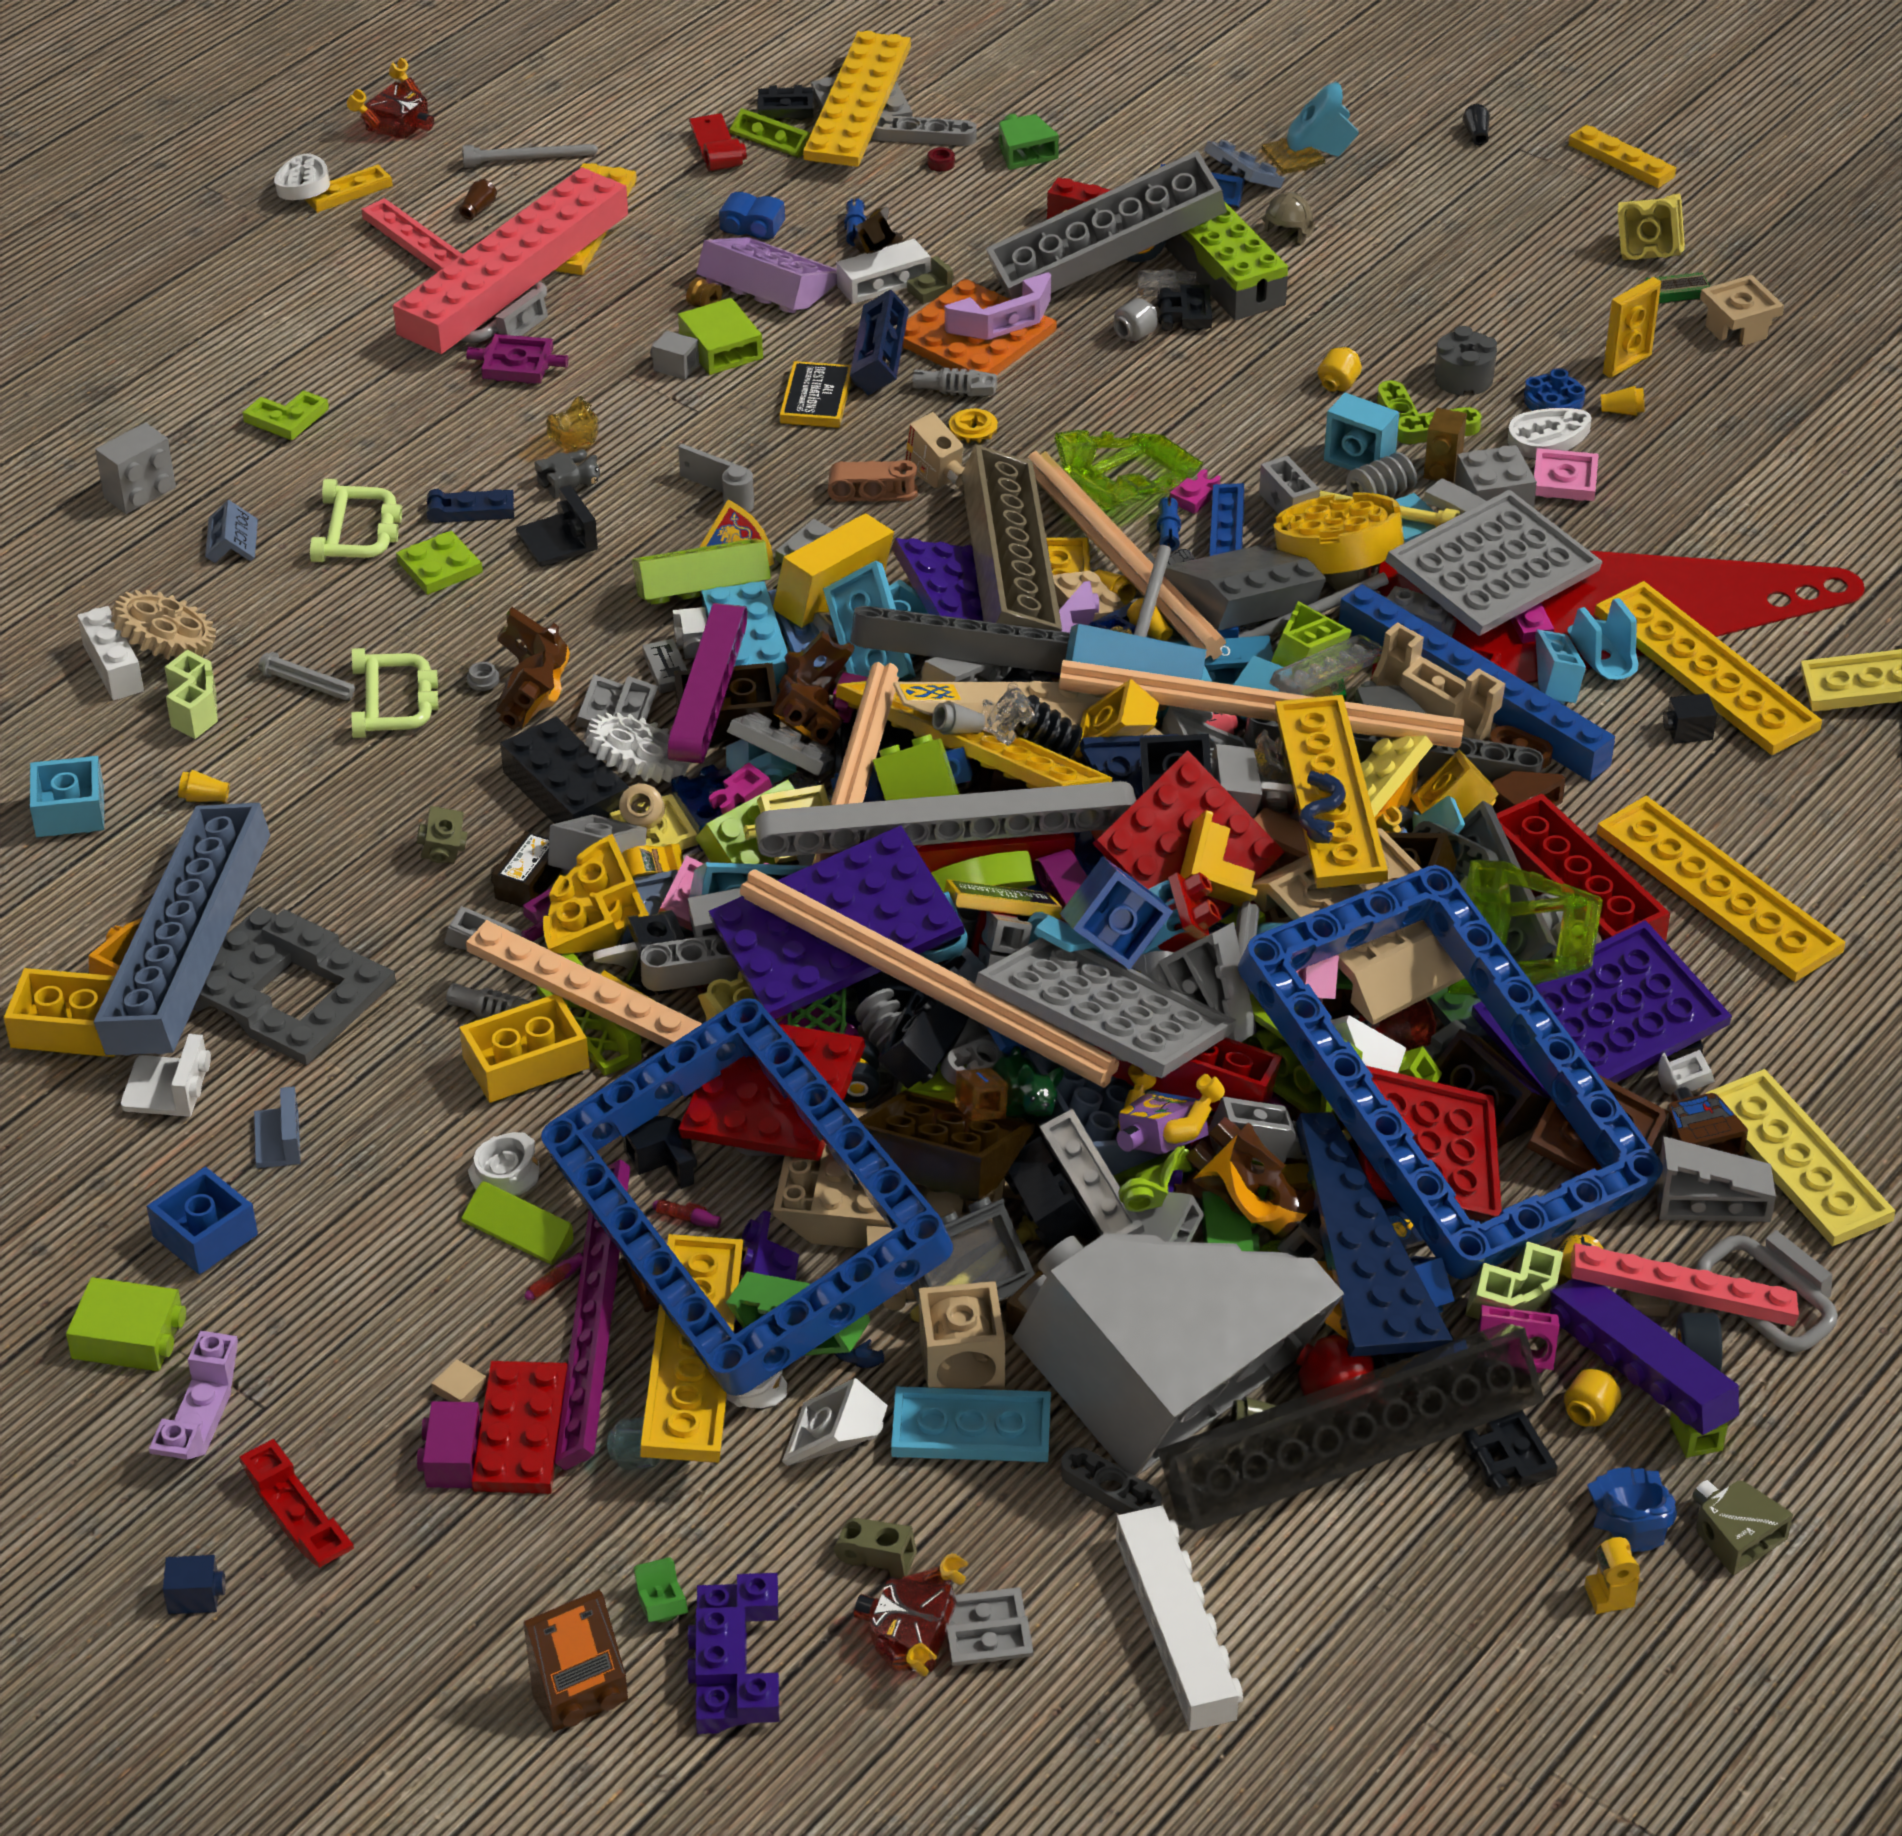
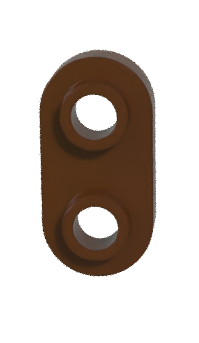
(1515, 736)

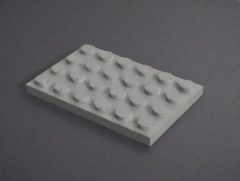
(1493, 562)
(1107, 1005)

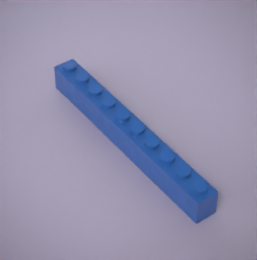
(1574, 739)

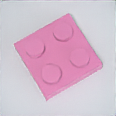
(1566, 474)

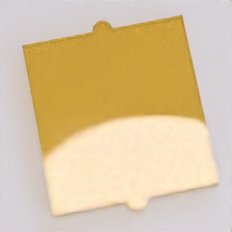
(1289, 160)

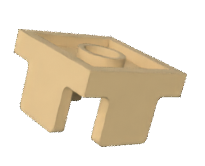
(1742, 305)

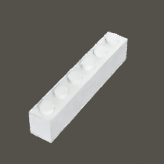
(1178, 1618)

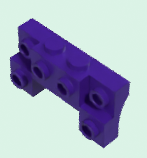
(723, 1688)

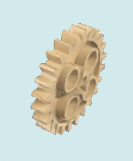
(162, 624)

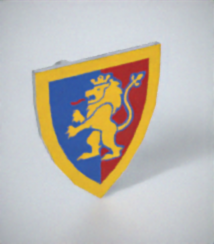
(736, 525)

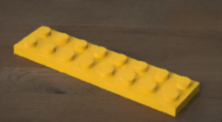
(857, 99)
(1712, 668)
(1321, 740)
(1721, 888)
(683, 1397)

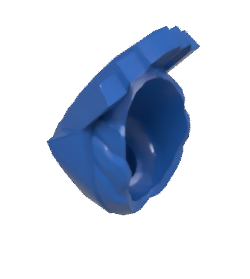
(1633, 1506)

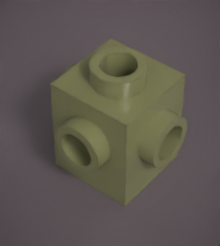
(442, 835)

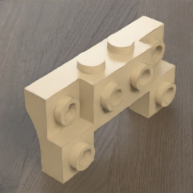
(1435, 688)

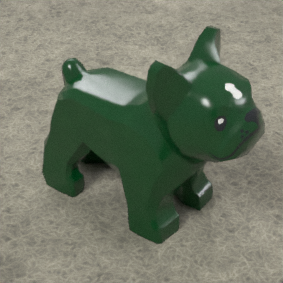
(1028, 1093)

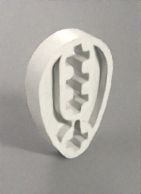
(299, 168)
(1548, 430)

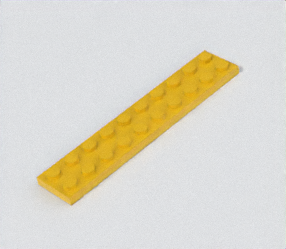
(1018, 761)

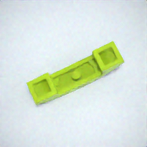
(999, 869)

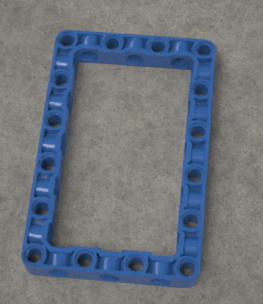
(1416, 1183)
(822, 1308)

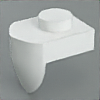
(1687, 1071)

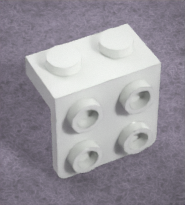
(168, 1083)

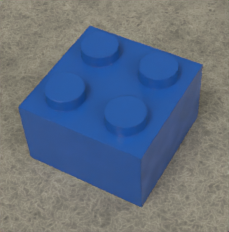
(202, 1220)

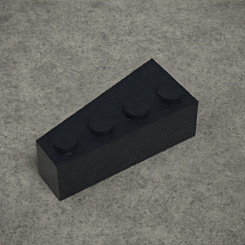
(927, 1028)

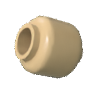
(636, 796)

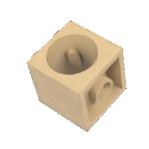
(962, 1336)

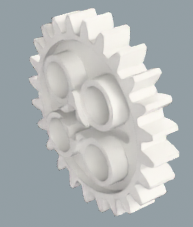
(633, 747)

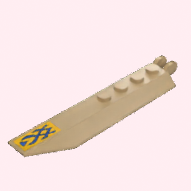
(927, 695)

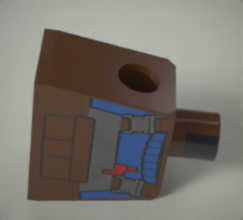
(1704, 1122)

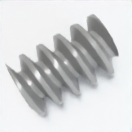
(1383, 476)
(878, 1017)

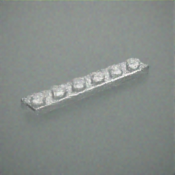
(1327, 666)

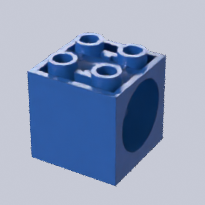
(1116, 913)

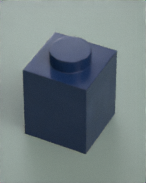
(192, 1584)

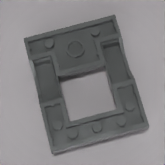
(260, 951)

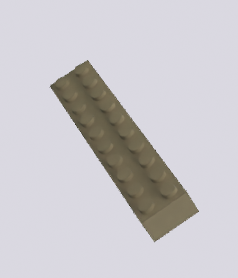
(1009, 541)

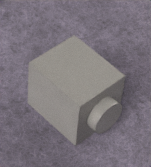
(675, 354)

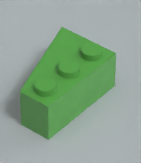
(761, 1293)

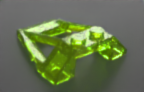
(1077, 455)
(1490, 892)

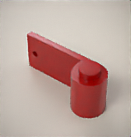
(716, 144)

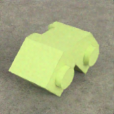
(191, 694)
(1523, 1288)

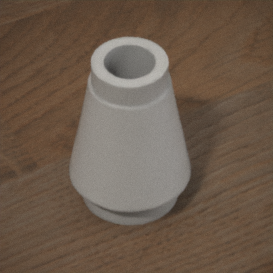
(956, 719)

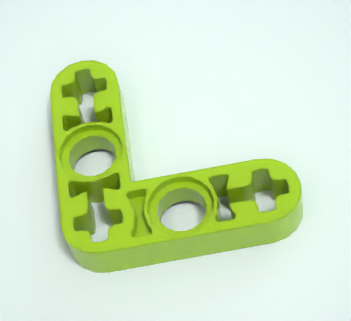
(1414, 426)

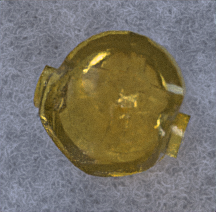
(575, 427)

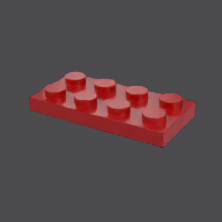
(520, 1427)

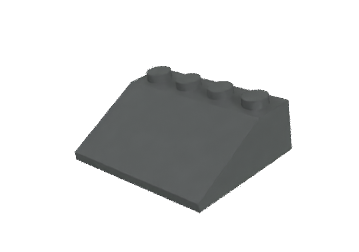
(1246, 585)

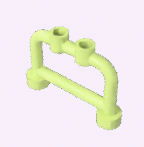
(338, 495)
(369, 665)

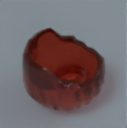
(1411, 1026)

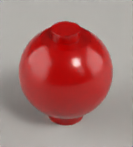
(1329, 1364)

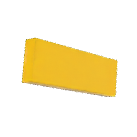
(351, 187)

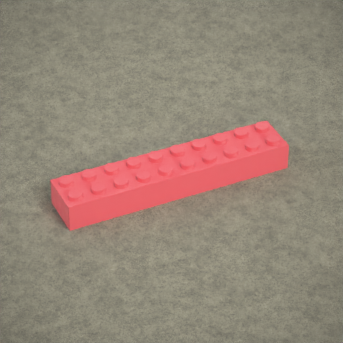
(510, 260)

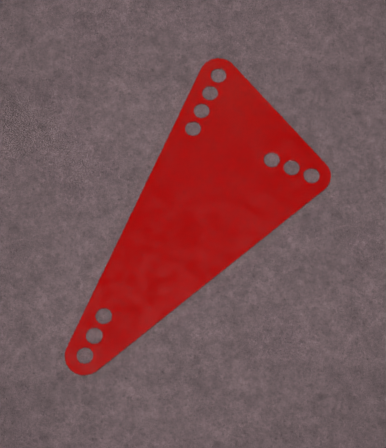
(1713, 592)

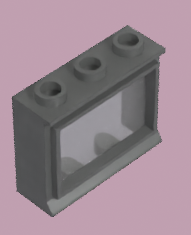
(983, 1251)

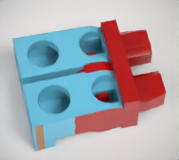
(1189, 916)

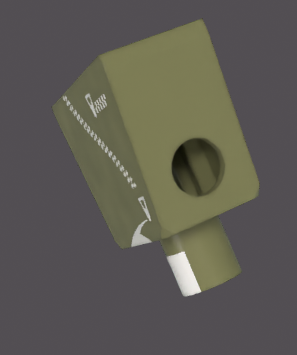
(1740, 1523)

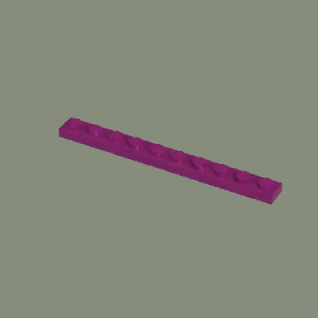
(589, 1341)

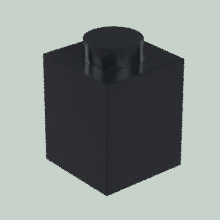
(1690, 718)

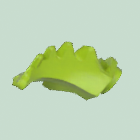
(1151, 1185)

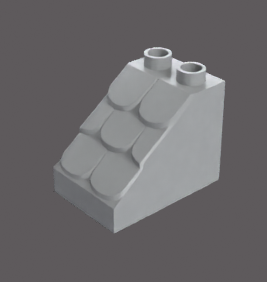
(1165, 1333)

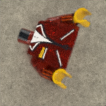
(397, 109)
(913, 1615)

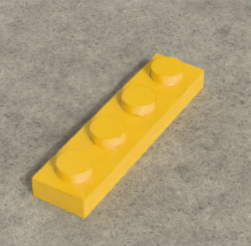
(1622, 156)

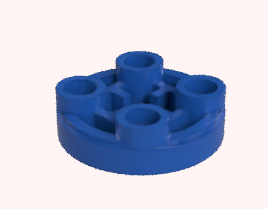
(1553, 391)

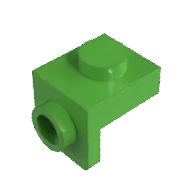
(659, 1590)

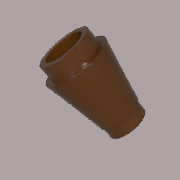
(479, 197)

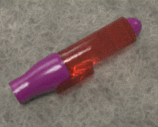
(690, 1213)
(552, 1278)

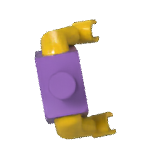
(1162, 1120)

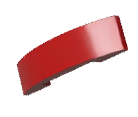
(292, 1505)

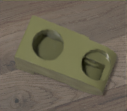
(877, 1545)

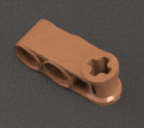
(872, 481)

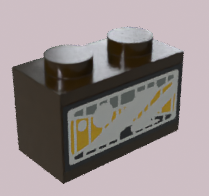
(524, 871)

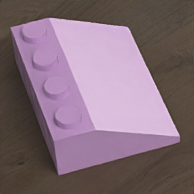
(765, 272)

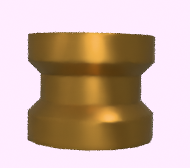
(701, 293)

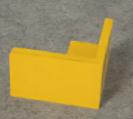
(1206, 855)

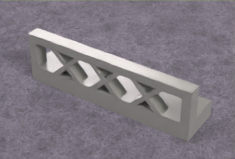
(1089, 1175)

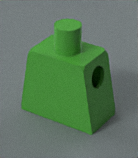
(1027, 141)

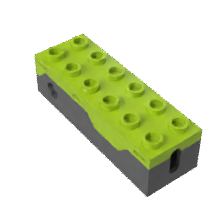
(1236, 264)

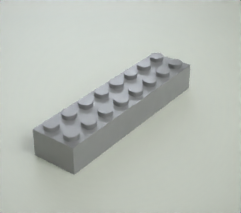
(1110, 226)

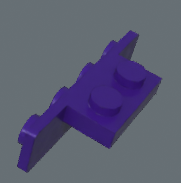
(764, 1255)

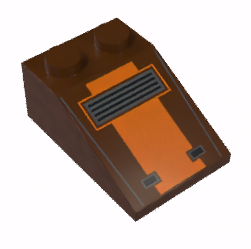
(574, 1662)

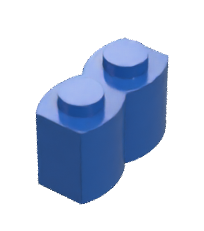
(752, 215)

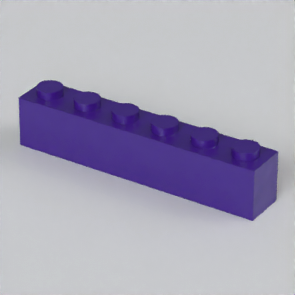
(1646, 1354)

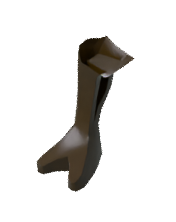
(876, 233)

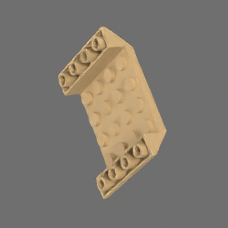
(1386, 971)

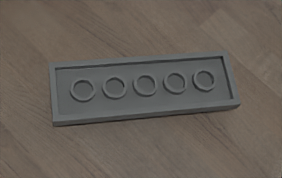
(1527, 934)

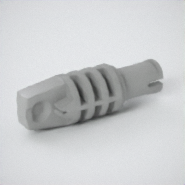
(955, 381)
(483, 1001)

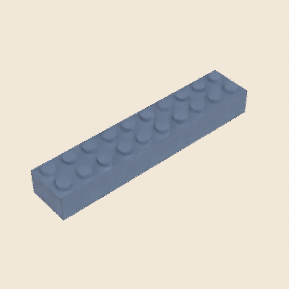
(182, 930)

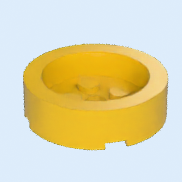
(1341, 532)

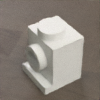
(689, 628)

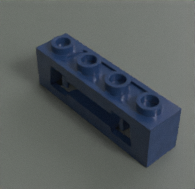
(879, 338)

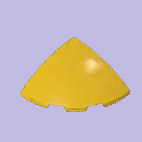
(592, 901)

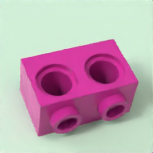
(1535, 1324)

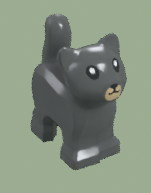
(562, 471)

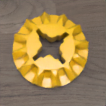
(962, 422)

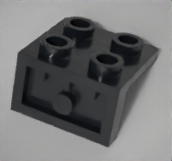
(561, 535)

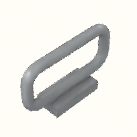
(516, 318)
(1795, 1270)

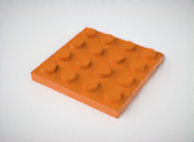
(927, 334)

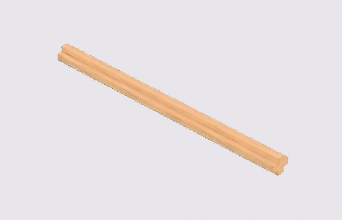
(1124, 554)
(1255, 702)
(864, 739)
(930, 978)

